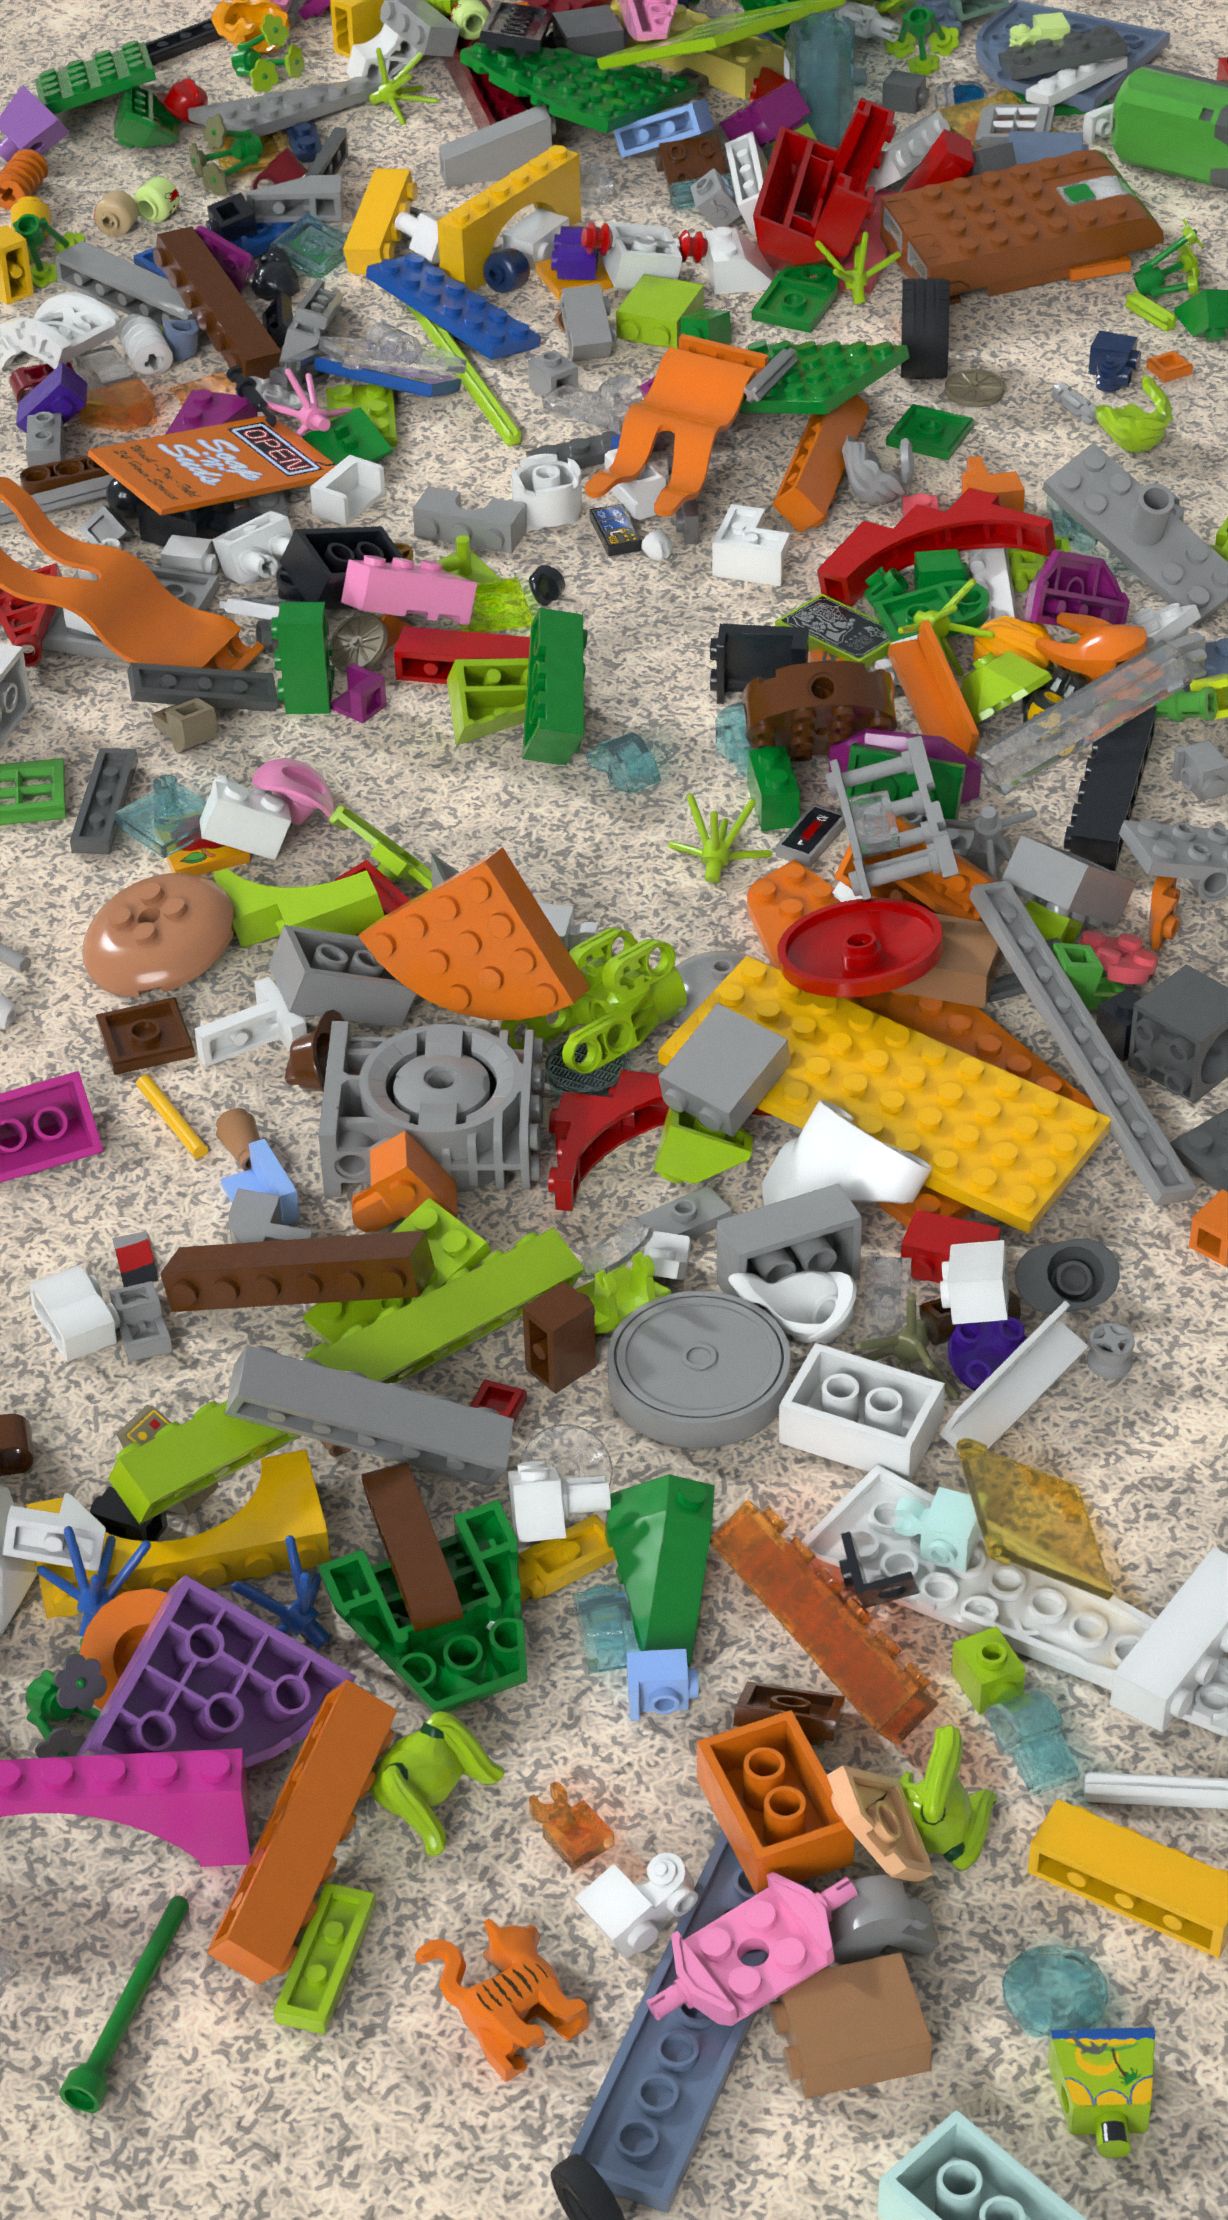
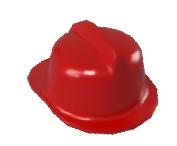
(182, 96)

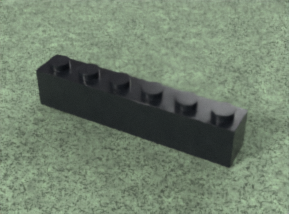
(1110, 790)

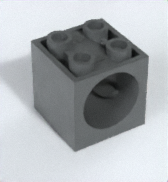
(1182, 1034)

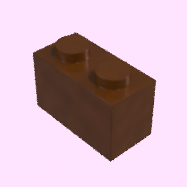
(559, 1337)

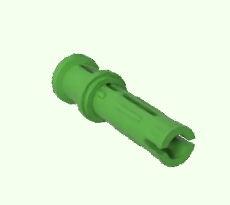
(1189, 705)

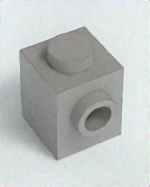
(551, 372)

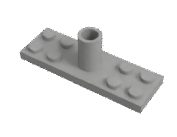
(1141, 530)

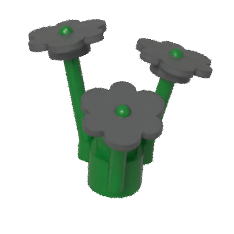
(60, 1694)

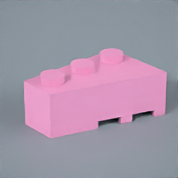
(408, 589)

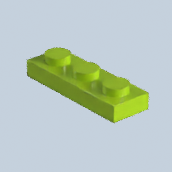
(325, 1958)

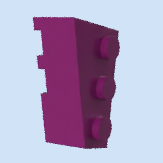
(766, 114)

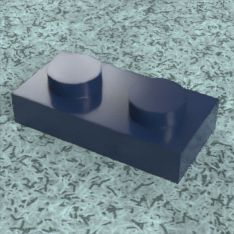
(304, 141)

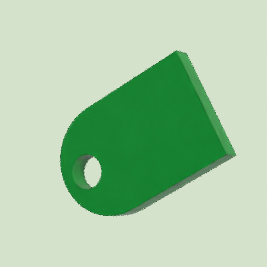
(796, 299)
(900, 609)

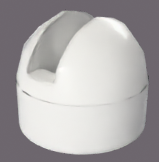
(657, 545)

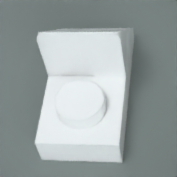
(41, 1536)

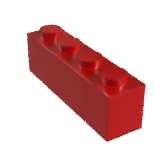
(430, 652)

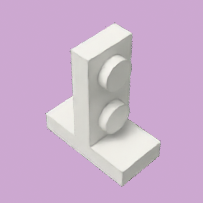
(250, 1027)

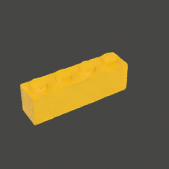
(373, 229)
(1132, 1876)

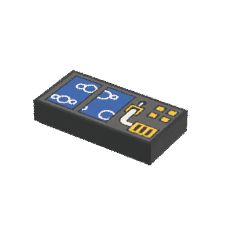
(615, 530)

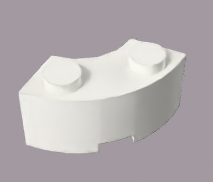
(395, 52)

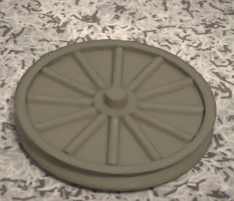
(974, 388)
(358, 641)

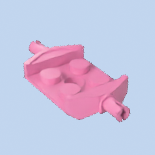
(781, 1921)

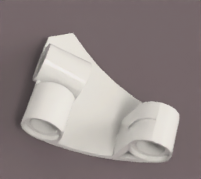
(838, 1152)

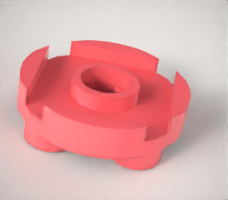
(1122, 957)

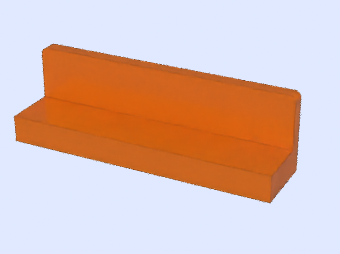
(933, 690)

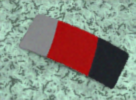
(135, 1259)

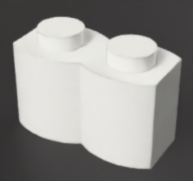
(74, 1312)

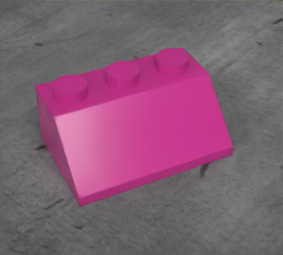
(45, 1126)

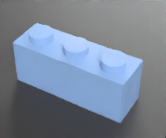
(664, 127)

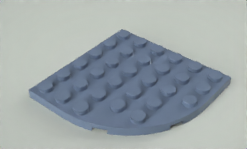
(994, 37)

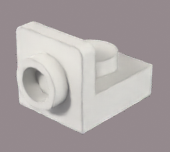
(669, 1254)

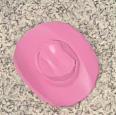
(297, 785)

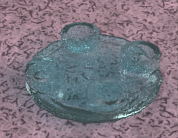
(1054, 1990)

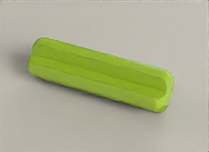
(1151, 311)

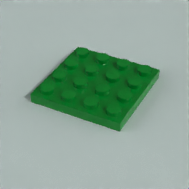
(95, 78)

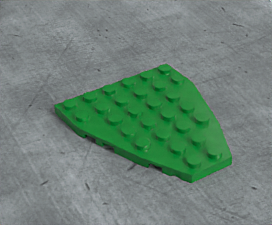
(577, 86)

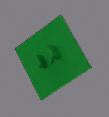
(350, 435)

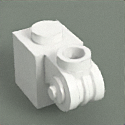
(633, 1913)

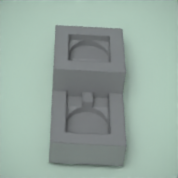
(141, 1321)

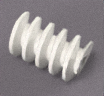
(145, 345)

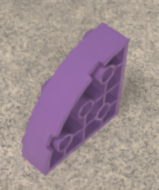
(213, 1683)

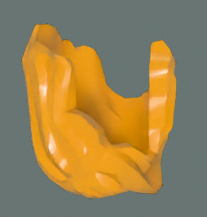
(242, 20)
(1015, 637)

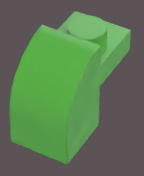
(1085, 973)

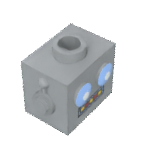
(715, 199)

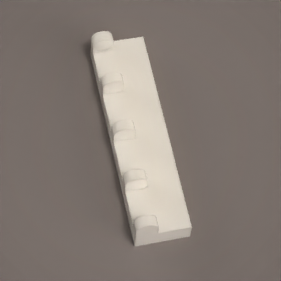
(992, 571)

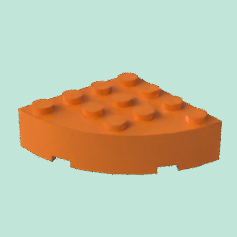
(479, 946)

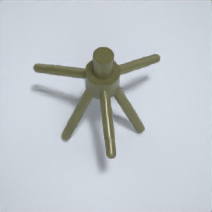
(908, 1347)

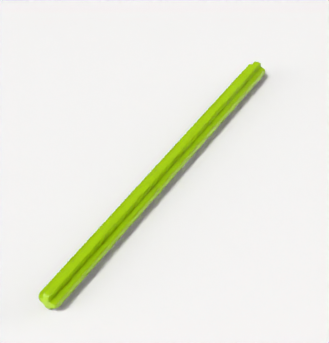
(473, 383)

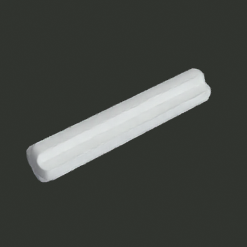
(1156, 1790)

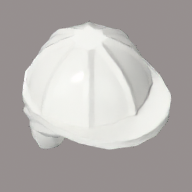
(804, 1304)

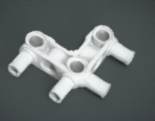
(867, 21)

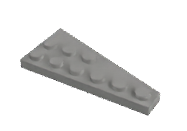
(285, 109)

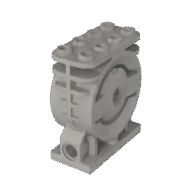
(458, 1085)

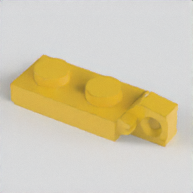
(564, 1560)

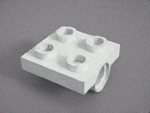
(1167, 623)

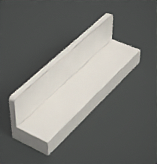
(1017, 1383)

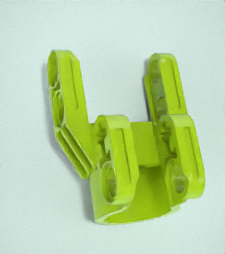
(622, 1001)

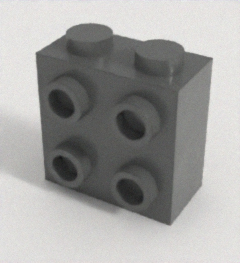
(589, 31)

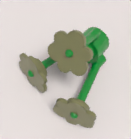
(245, 148)

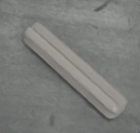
(770, 375)

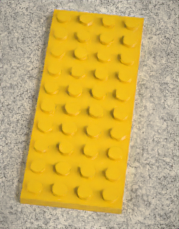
(980, 1128)

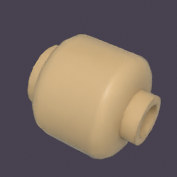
(116, 213)

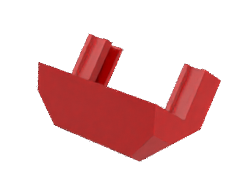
(824, 185)

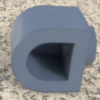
(181, 338)

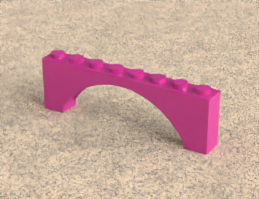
(181, 1796)

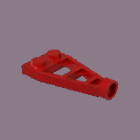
(13, 615)

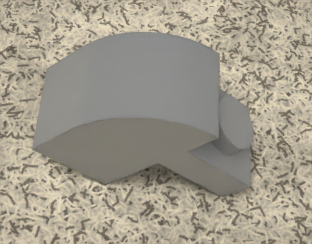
(259, 1218)
(881, 1918)

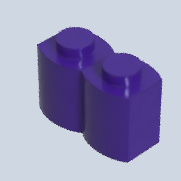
(571, 258)

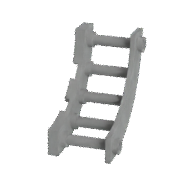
(939, 851)

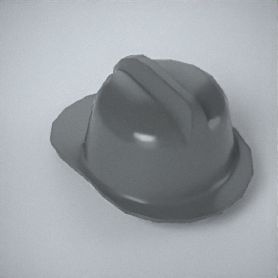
(1067, 1271)

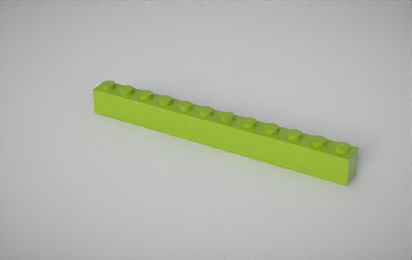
(390, 1350)

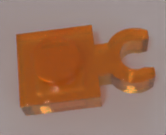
(573, 1831)

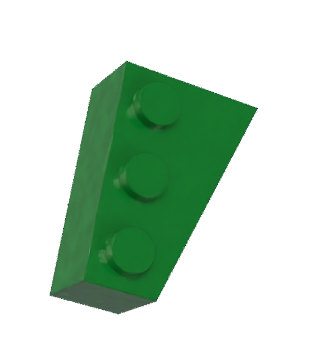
(303, 657)

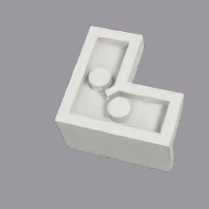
(747, 551)

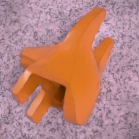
(1099, 648)

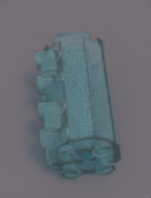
(823, 71)

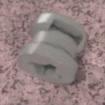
(1110, 1350)

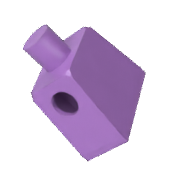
(28, 126)

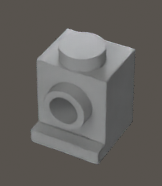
(1201, 770)

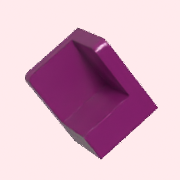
(364, 695)

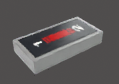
(811, 835)

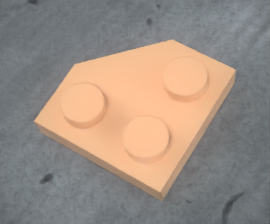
(881, 1820)

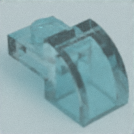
(731, 738)
(626, 762)
(604, 1627)
(1031, 1734)

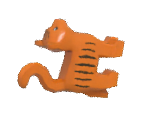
(506, 2003)

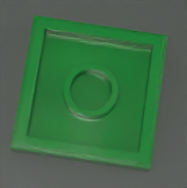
(931, 431)

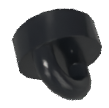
(546, 584)

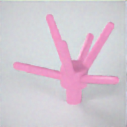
(310, 414)

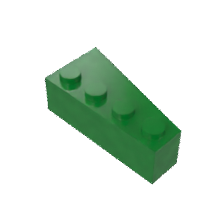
(555, 687)

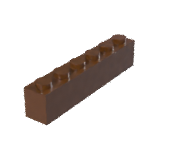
(216, 303)
(298, 1271)

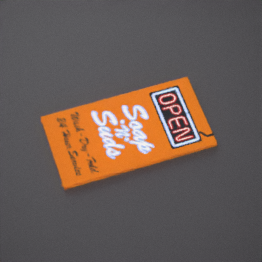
(213, 464)

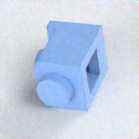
(660, 1682)

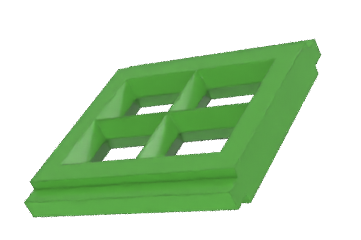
(33, 811)

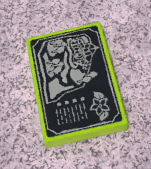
(839, 630)

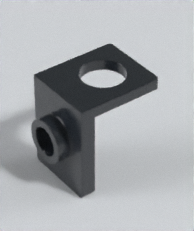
(872, 1593)

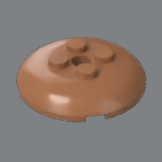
(158, 934)

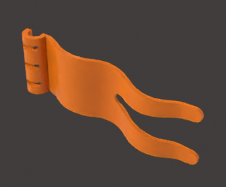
(694, 398)
(125, 604)

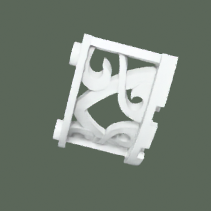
(54, 326)

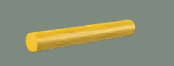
(171, 1116)

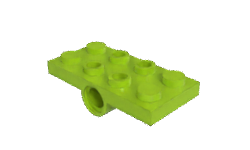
(452, 1249)

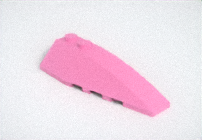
(648, 18)

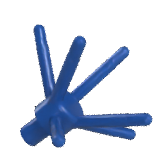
(95, 1595)
(301, 1614)

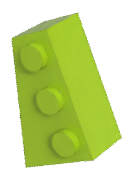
(486, 696)

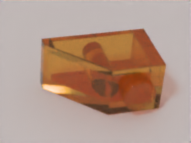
(120, 407)

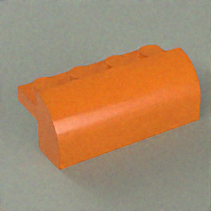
(931, 891)

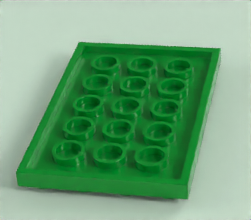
(824, 375)

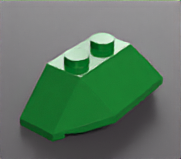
(144, 120)

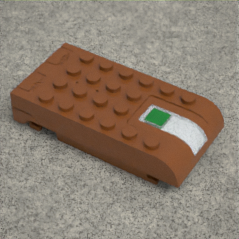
(1017, 224)

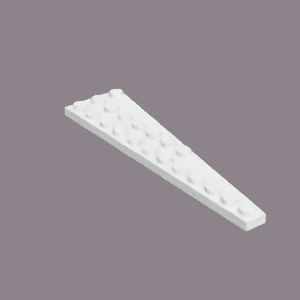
(1030, 1609)

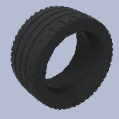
(925, 327)

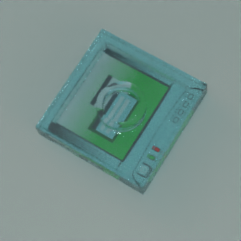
(312, 246)

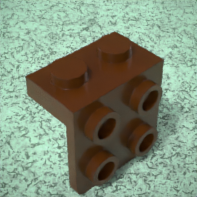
(689, 158)

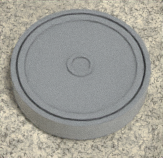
(698, 1369)

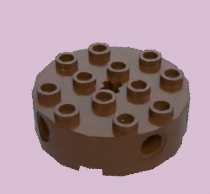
(817, 706)

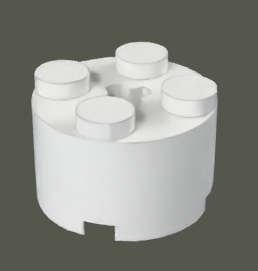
(548, 490)

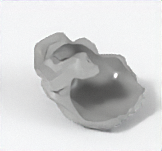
(869, 479)

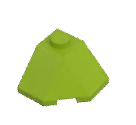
(999, 683)
(696, 1153)

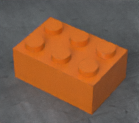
(773, 1801)

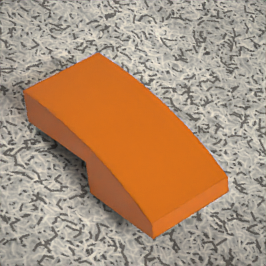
(1162, 919)

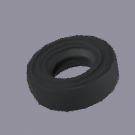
(583, 2191)

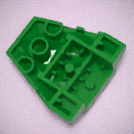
(458, 1659)

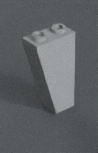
(497, 149)

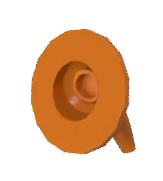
(117, 1633)

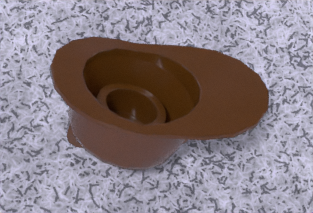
(310, 1055)

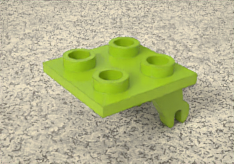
(622, 1292)

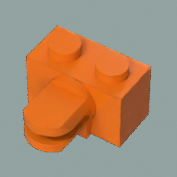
(400, 1182)

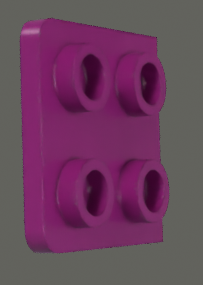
(233, 260)

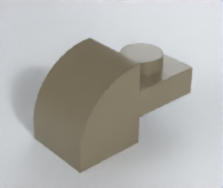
(187, 723)

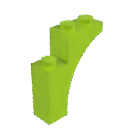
(336, 906)

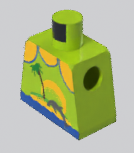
(1104, 2083)

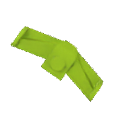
(393, 859)

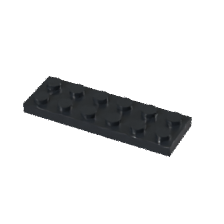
(516, 27)

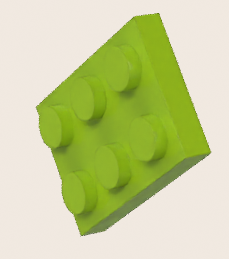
(375, 402)

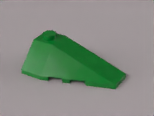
(1205, 314)
(661, 1555)

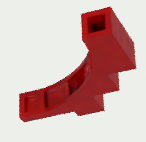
(969, 524)
(595, 1125)

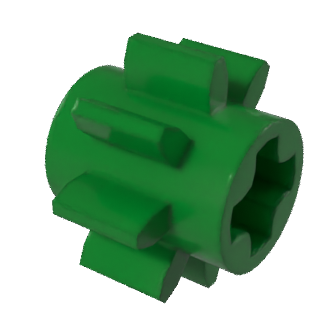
(885, 585)

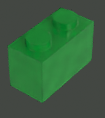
(773, 787)

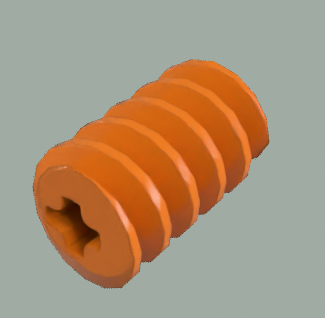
(21, 177)

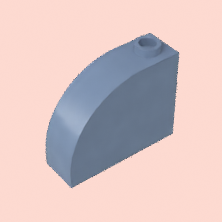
(1035, 146)

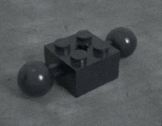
(201, 522)

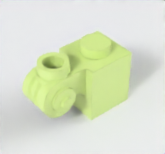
(1045, 26)

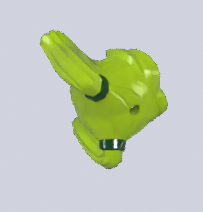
(425, 1769)
(943, 1811)

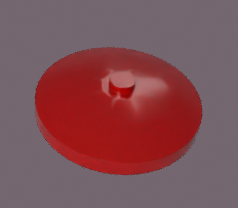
(860, 947)

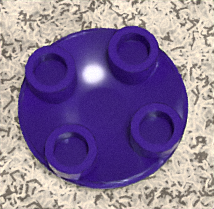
(982, 1347)

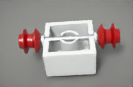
(641, 249)

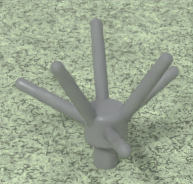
(988, 833)

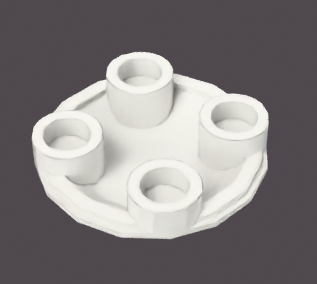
(276, 394)

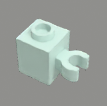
(946, 1528)

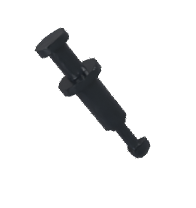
(246, 388)

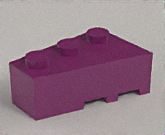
(209, 409)

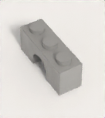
(494, 527)

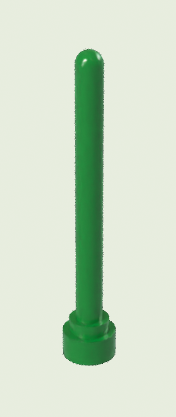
(87, 2085)

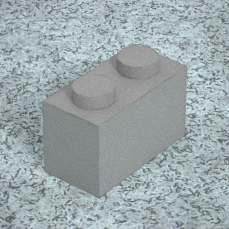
(586, 322)

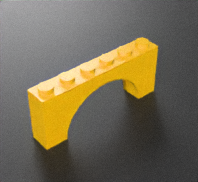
(471, 229)
(238, 1549)

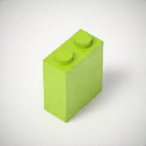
(655, 310)

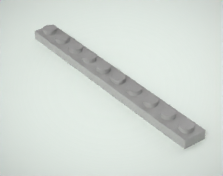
(1083, 1044)

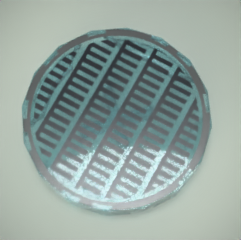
(595, 1083)

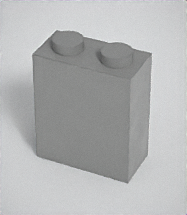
(724, 1070)

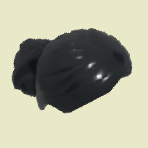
(275, 275)

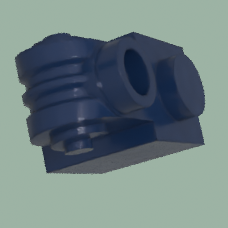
(1113, 360)

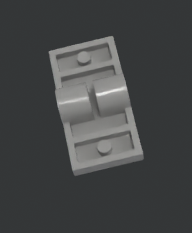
(1182, 853)

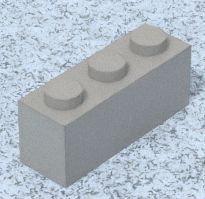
(421, 26)

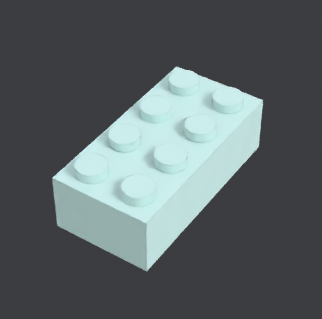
(965, 2177)

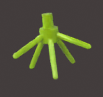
(391, 90)
(856, 277)
(942, 625)
(717, 849)

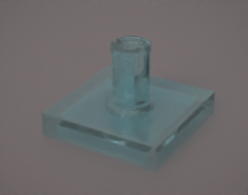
(164, 818)

